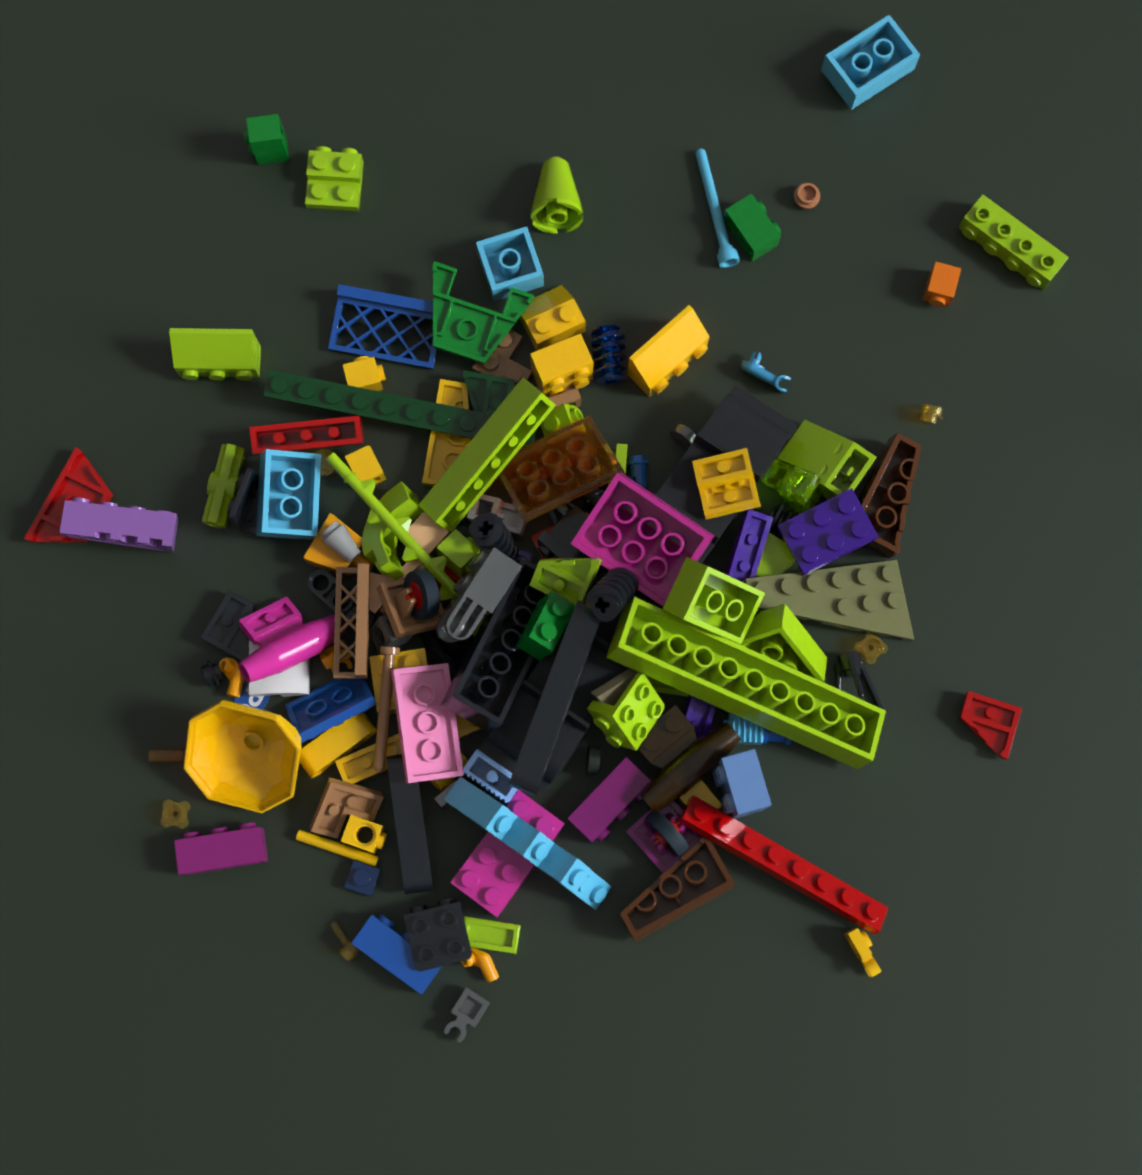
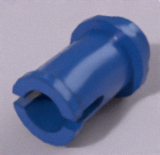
(638, 469)

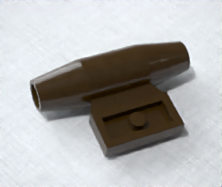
(682, 756)

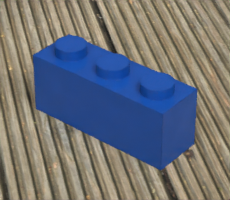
(392, 952)

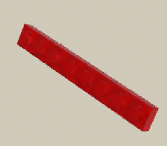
(783, 865)

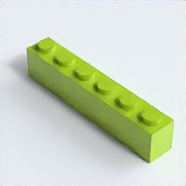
(486, 455)

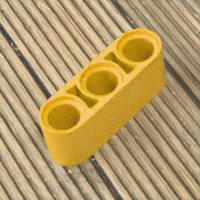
(335, 744)

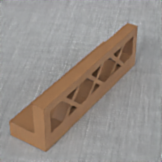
(362, 622)

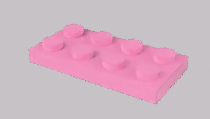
(425, 726)

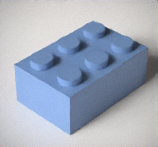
(741, 784)

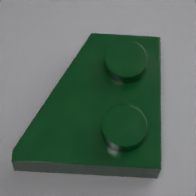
(486, 390)

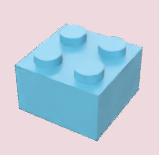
(510, 262)

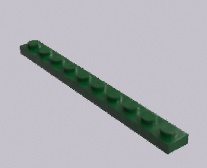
(376, 405)

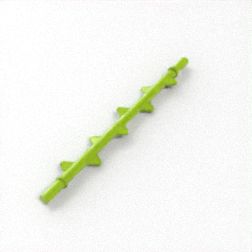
(398, 527)

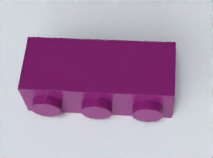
(609, 801)
(220, 849)

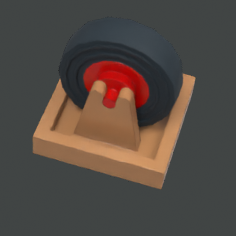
(412, 603)

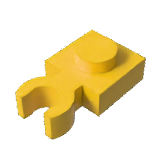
(860, 944)

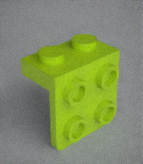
(631, 716)

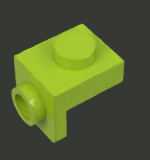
(560, 418)

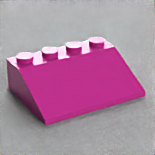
(642, 535)

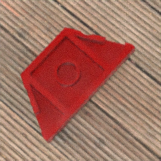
(75, 480)

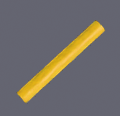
(337, 848)

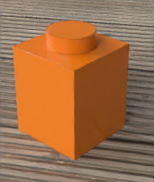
(941, 284)

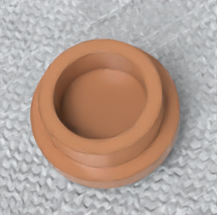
(807, 196)

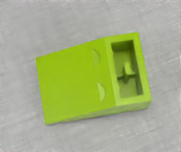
(833, 457)

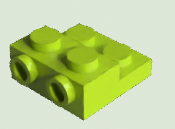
(334, 179)

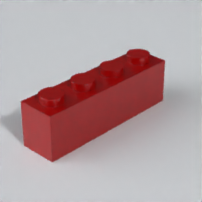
(307, 435)

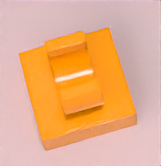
(327, 657)

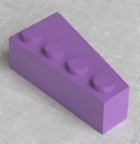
(119, 525)

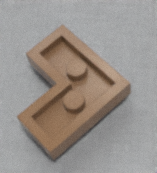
(500, 361)
(343, 799)

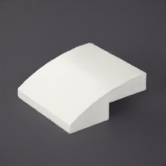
(288, 683)

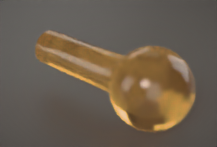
(167, 755)

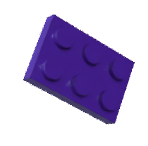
(827, 531)

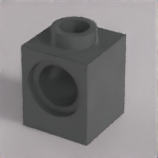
(383, 635)

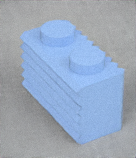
(490, 776)

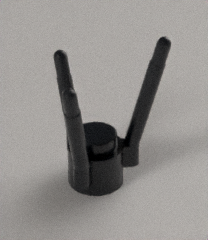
(853, 666)

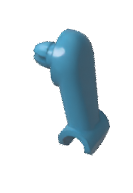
(753, 368)

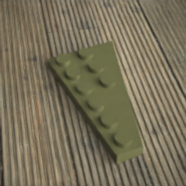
(846, 597)

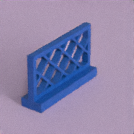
(385, 303)

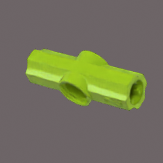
(223, 485)

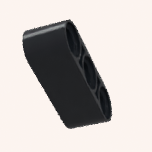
(328, 596)

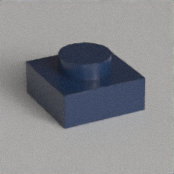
(362, 878)

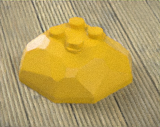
(243, 756)

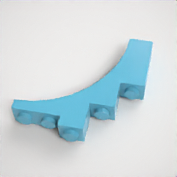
(528, 842)

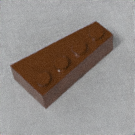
(888, 492)
(681, 889)

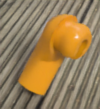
(231, 670)
(484, 962)

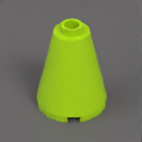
(556, 199)

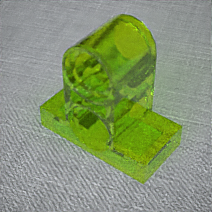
(794, 484)

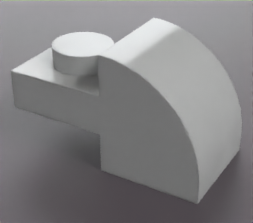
(504, 510)

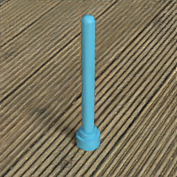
(727, 255)

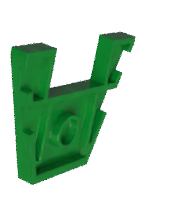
(469, 328)

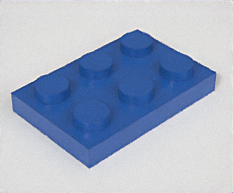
(329, 706)

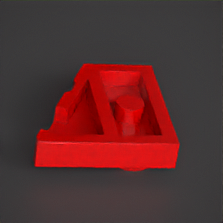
(991, 721)

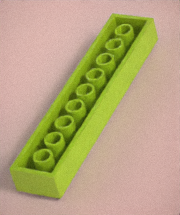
(746, 683)

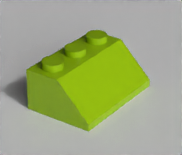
(215, 353)
(784, 639)

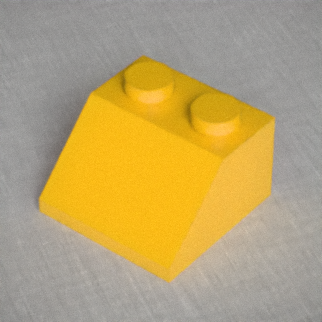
(552, 318)

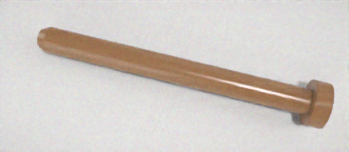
(384, 706)

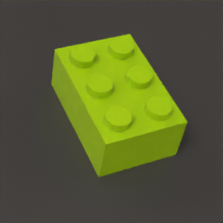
(713, 600)

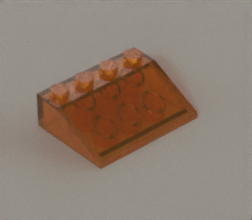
(558, 469)

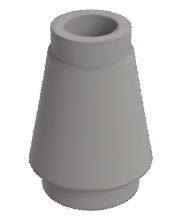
(340, 541)

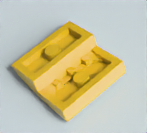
(726, 483)

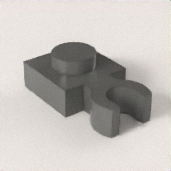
(468, 1010)

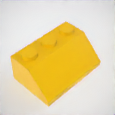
(668, 352)

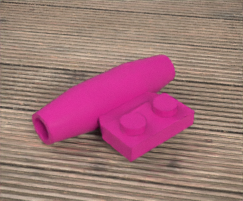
(282, 639)

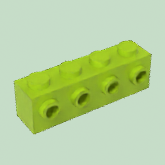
(1012, 242)

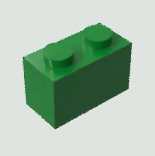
(266, 139)
(752, 227)
(545, 625)

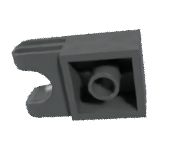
(476, 594)

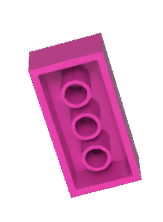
(495, 869)

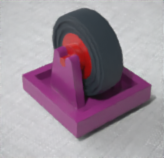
(663, 836)

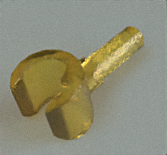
(348, 950)

